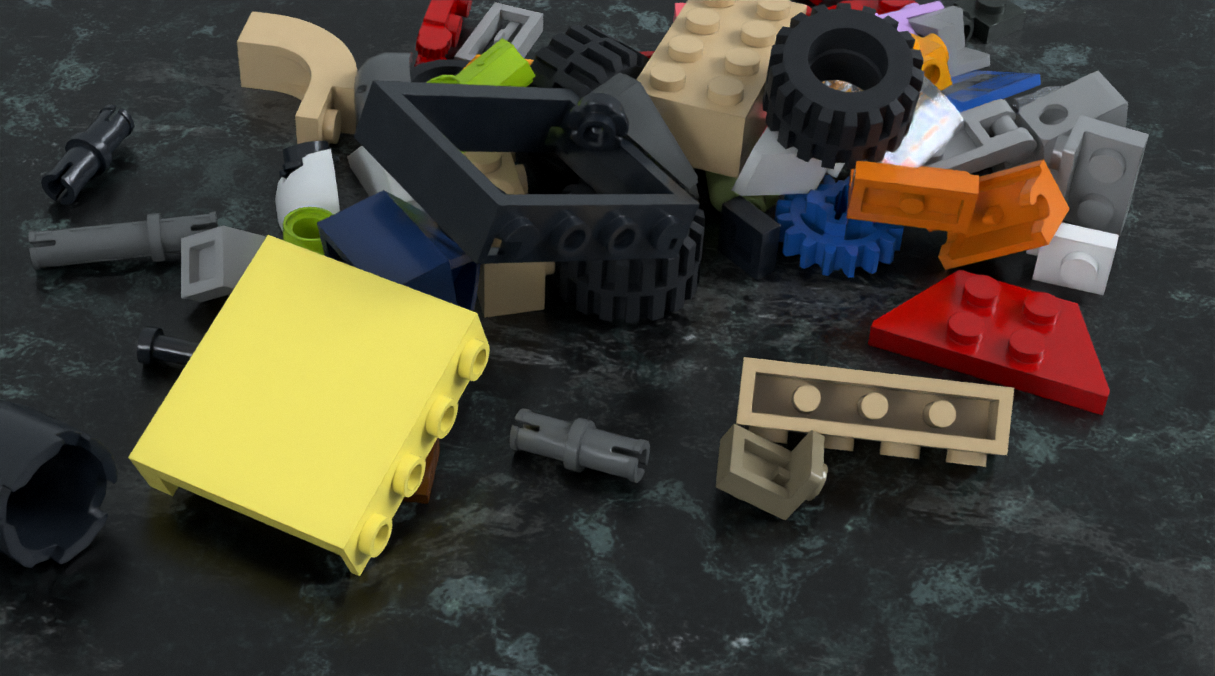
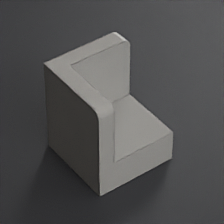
(949, 26)
(215, 261)

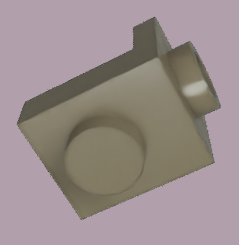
(769, 473)

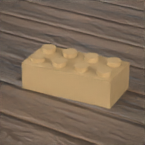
(713, 78)

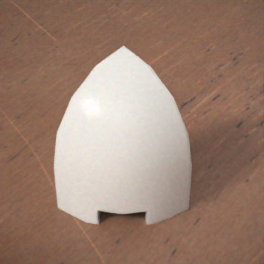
(309, 186)

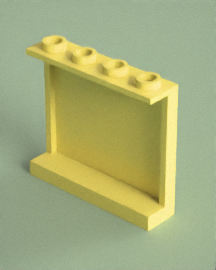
(315, 400)

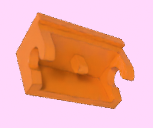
(1011, 215)

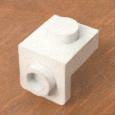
(1076, 258)

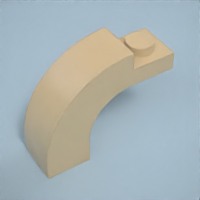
(305, 63)

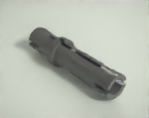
(116, 241)

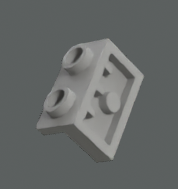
(1098, 172)

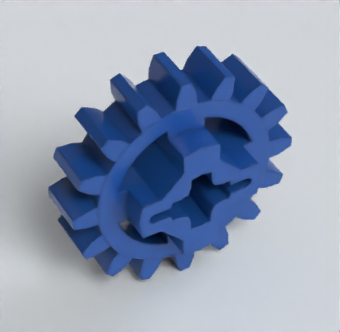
(822, 234)

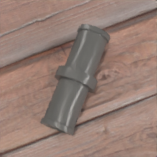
(580, 445)

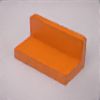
(912, 196)

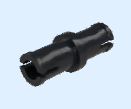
(87, 154)

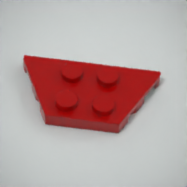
(999, 336)

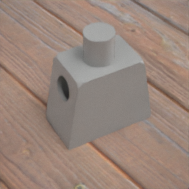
(1059, 111)

